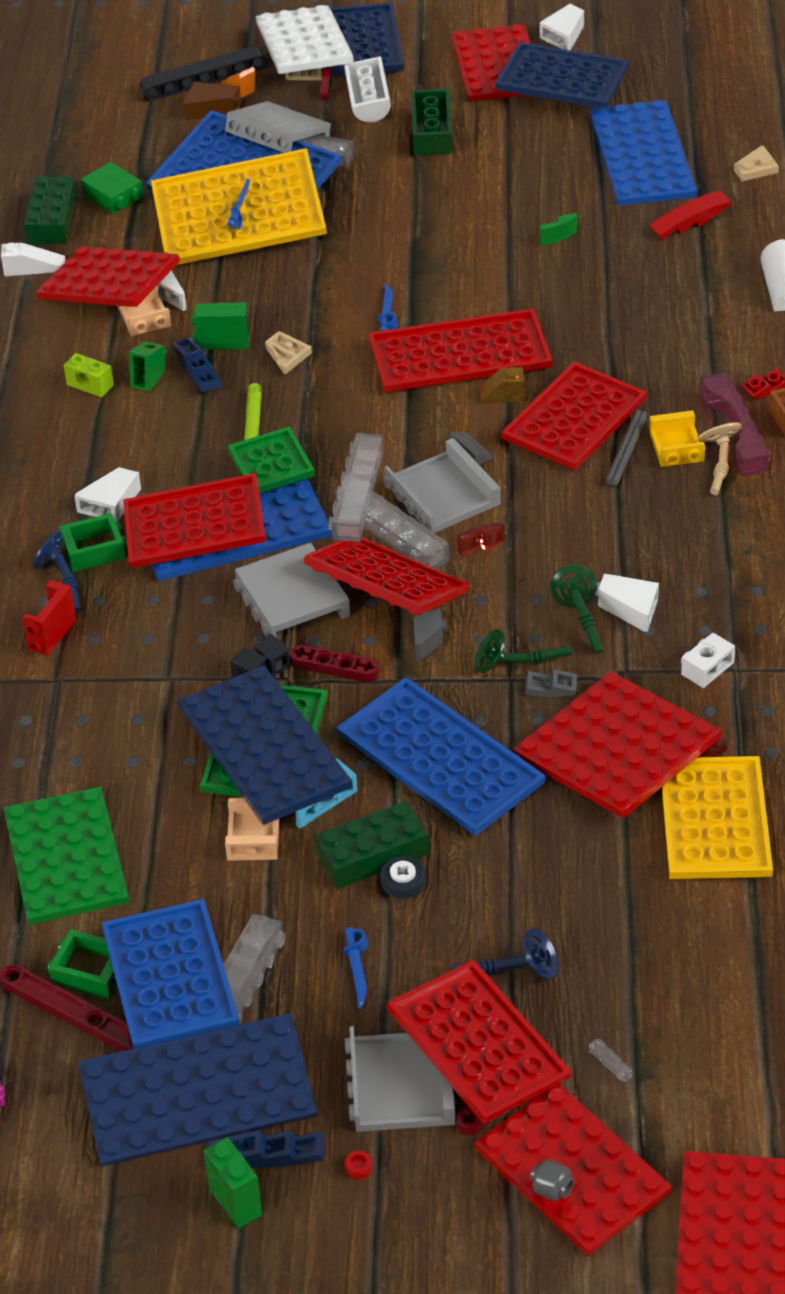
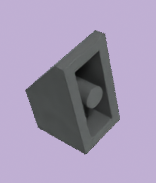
(428, 632)

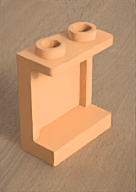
(147, 316)
(247, 836)

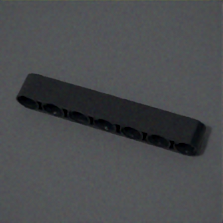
(205, 71)

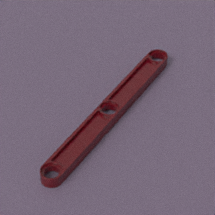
(67, 1007)

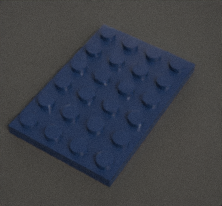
(370, 34)
(562, 75)

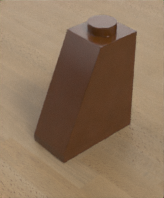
(208, 97)

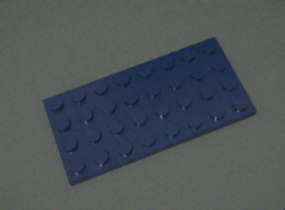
(264, 745)
(196, 1089)

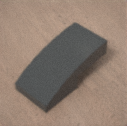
(554, 685)

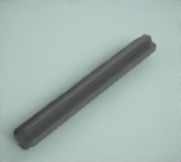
(626, 448)

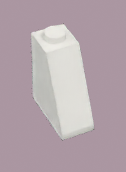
(563, 27)
(107, 494)
(628, 599)

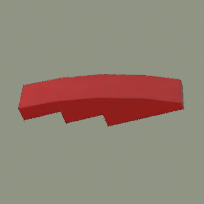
(692, 212)

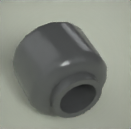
(552, 1180)

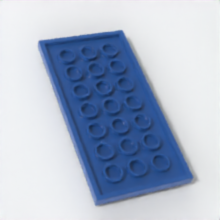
(642, 153)
(289, 517)
(441, 756)

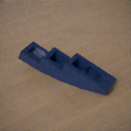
(196, 364)
(278, 1149)

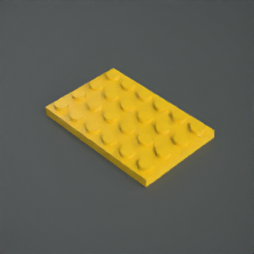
(717, 820)

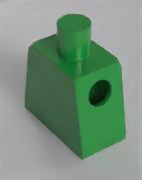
(146, 365)

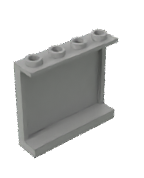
(274, 125)
(444, 488)
(287, 591)
(395, 1084)

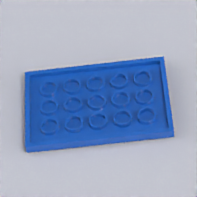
(170, 974)

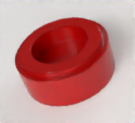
(358, 1165)

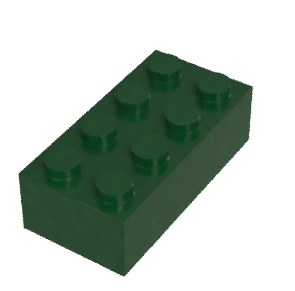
(431, 121)
(50, 210)
(366, 844)

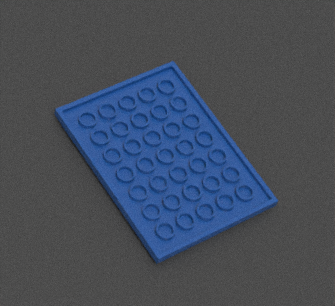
(214, 147)

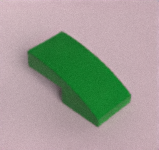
(558, 231)

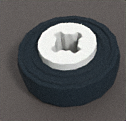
(403, 877)

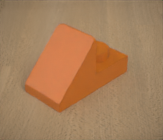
(243, 80)

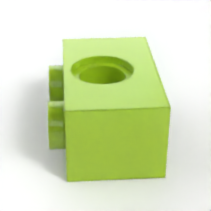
(88, 375)

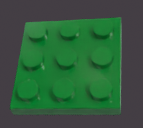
(274, 458)

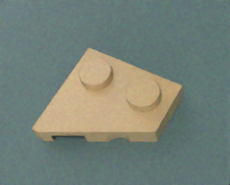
(756, 165)
(287, 351)

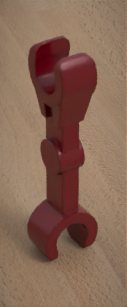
(324, 90)

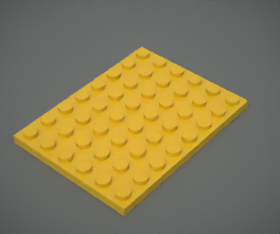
(277, 208)

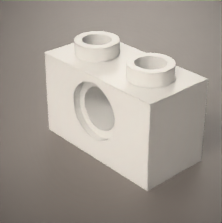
(707, 660)

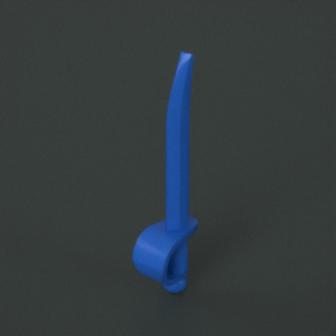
(235, 218)
(387, 319)
(353, 950)

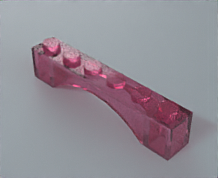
(721, 396)

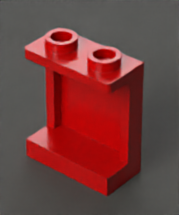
(53, 622)

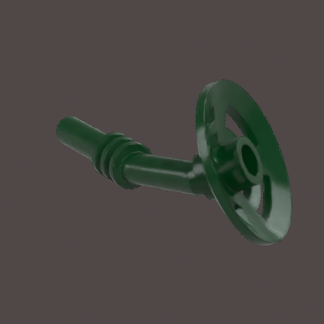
(575, 594)
(494, 653)

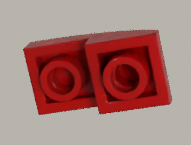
(760, 387)

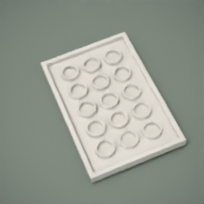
(304, 39)

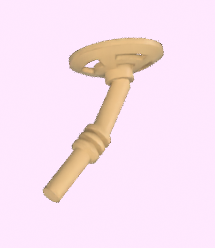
(721, 437)

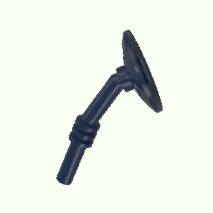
(51, 551)
(532, 957)

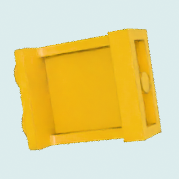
(676, 439)

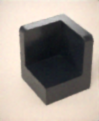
(276, 653)
(246, 661)

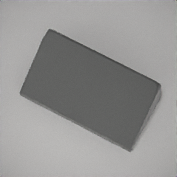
(471, 446)

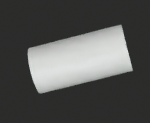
(368, 89)
(774, 270)

